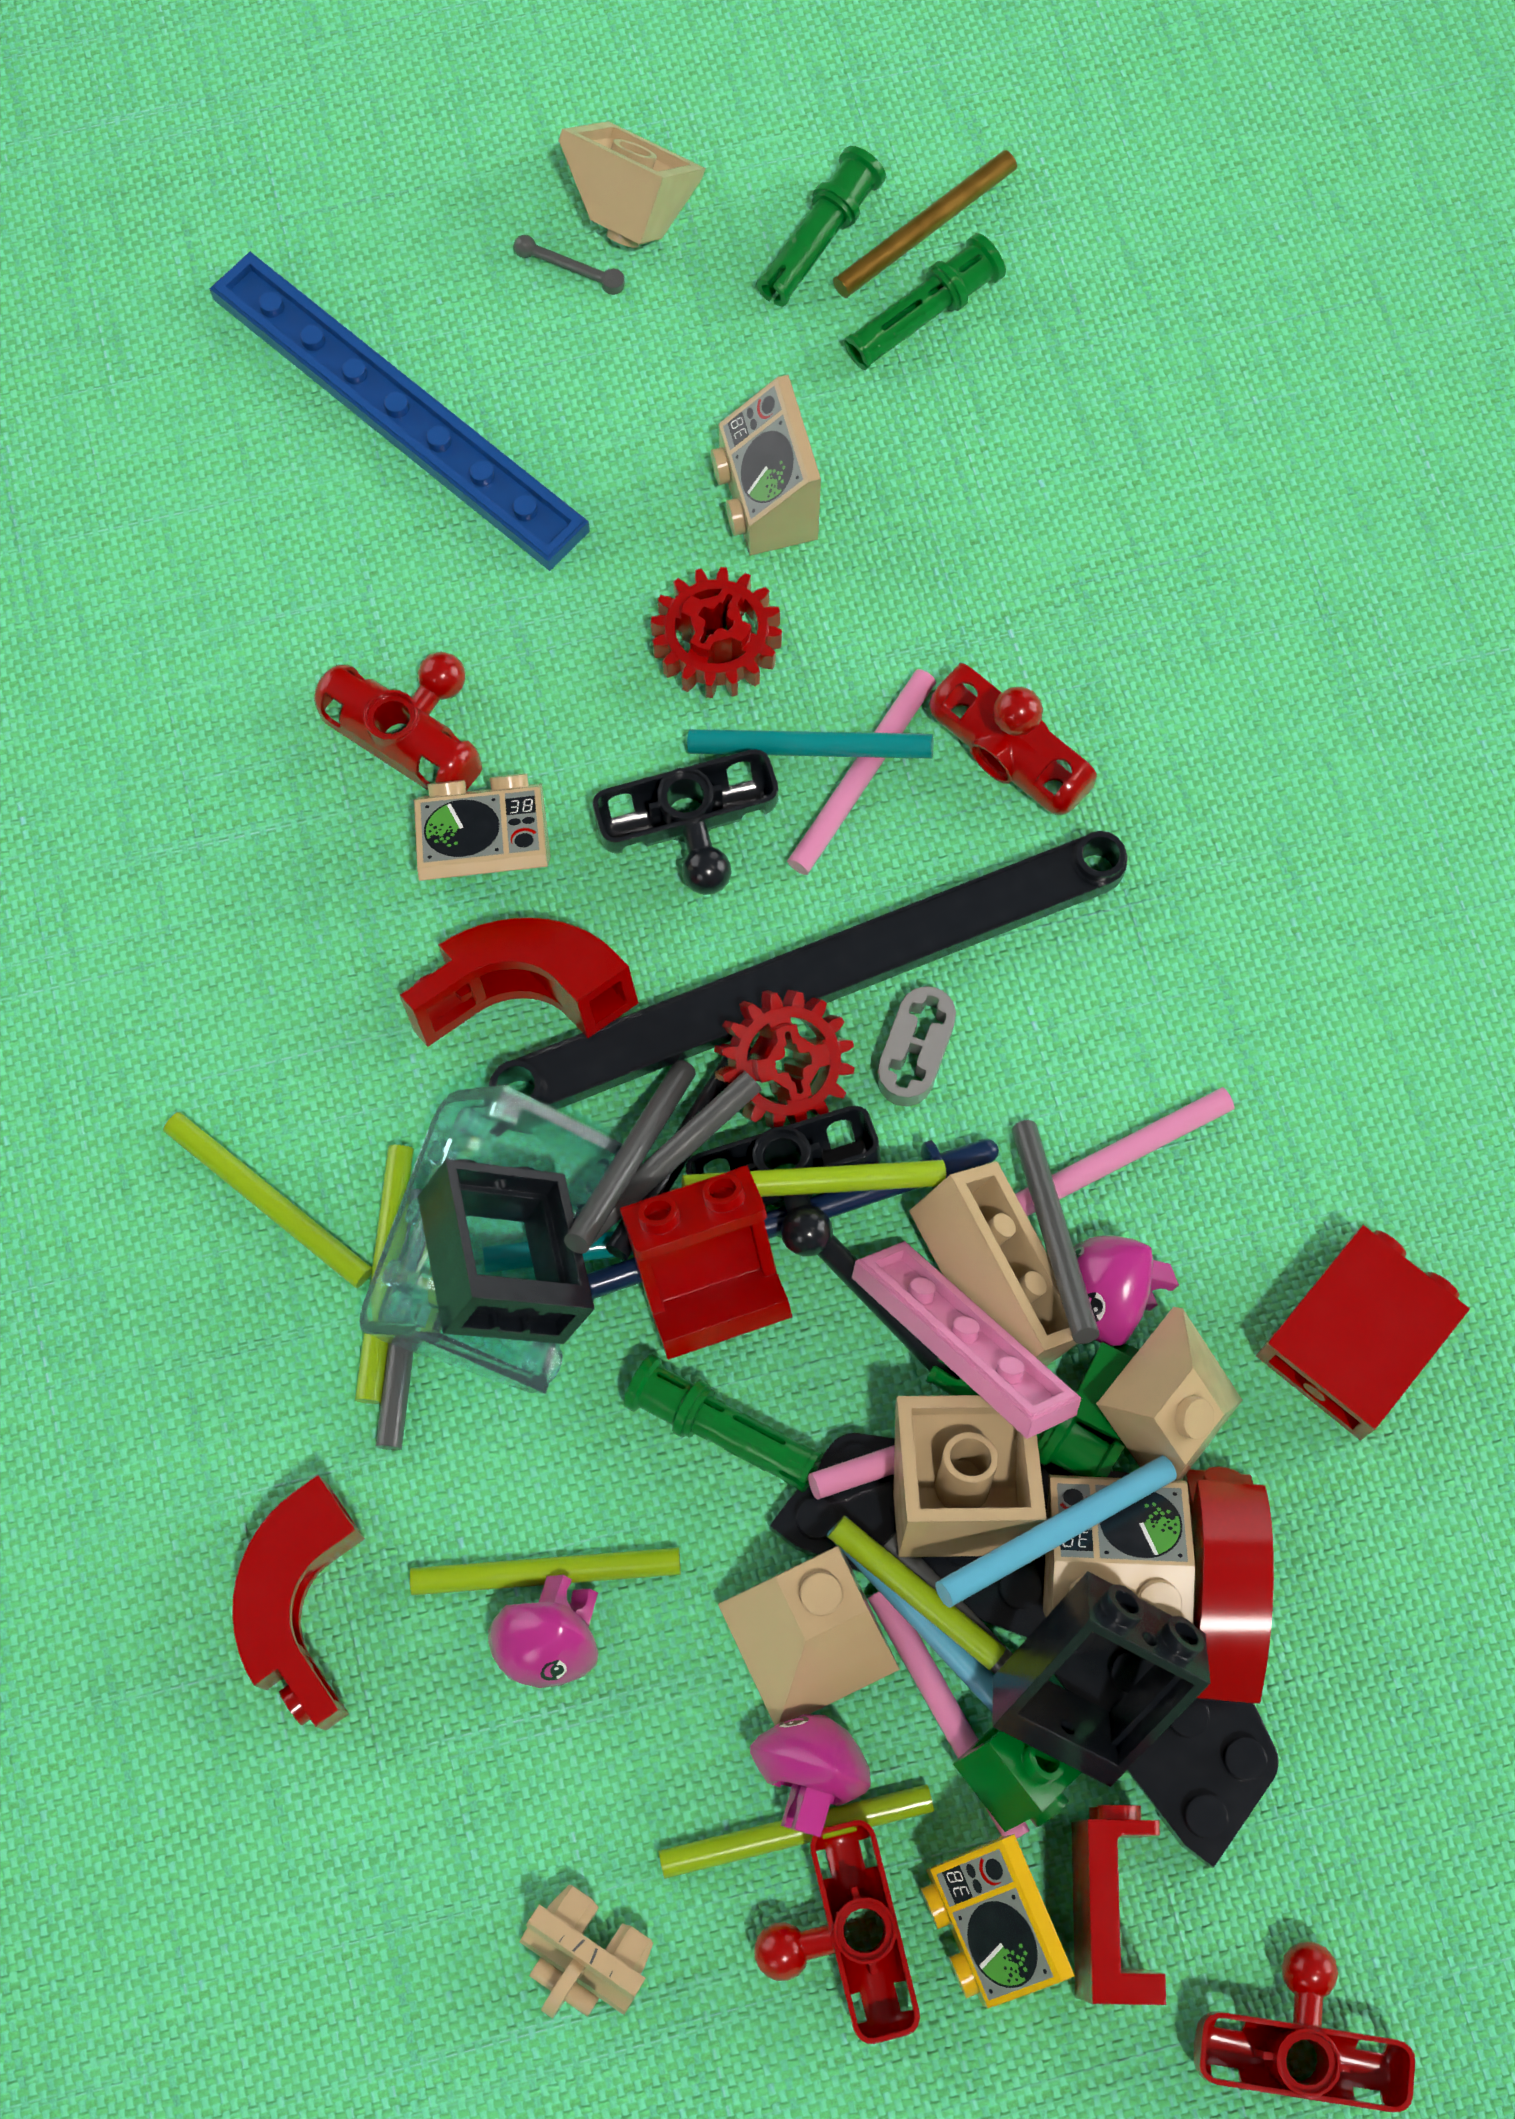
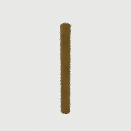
(925, 224)

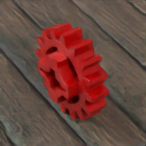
(726, 654)
(809, 1055)

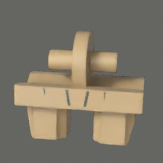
(577, 1967)

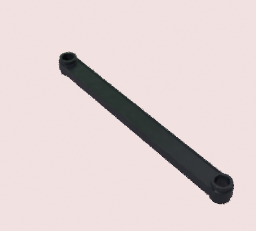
(821, 970)

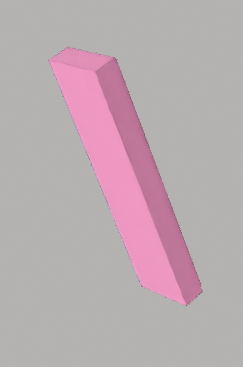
(966, 1339)

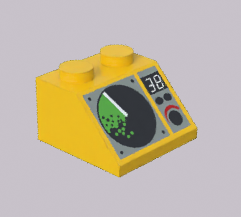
(996, 1923)

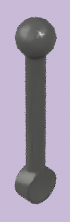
(611, 279)

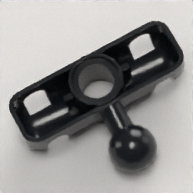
(655, 821)
(804, 1144)

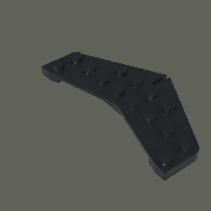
(1198, 1772)

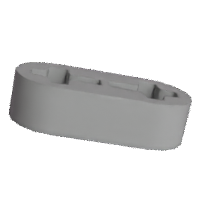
(902, 1040)

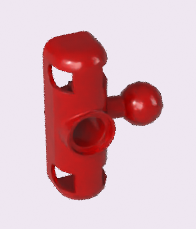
(372, 709)
(1012, 739)
(784, 1949)
(1263, 2045)

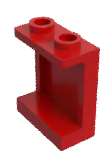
(706, 1262)
(1364, 1331)
(1098, 1913)

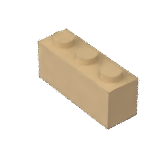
(995, 1257)

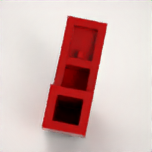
(521, 961)
(1232, 1579)
(270, 1591)

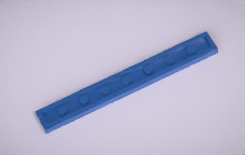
(401, 411)

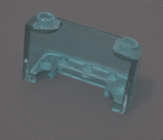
(495, 1129)

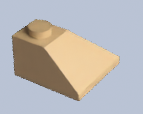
(628, 181)
(1170, 1396)
(808, 1636)

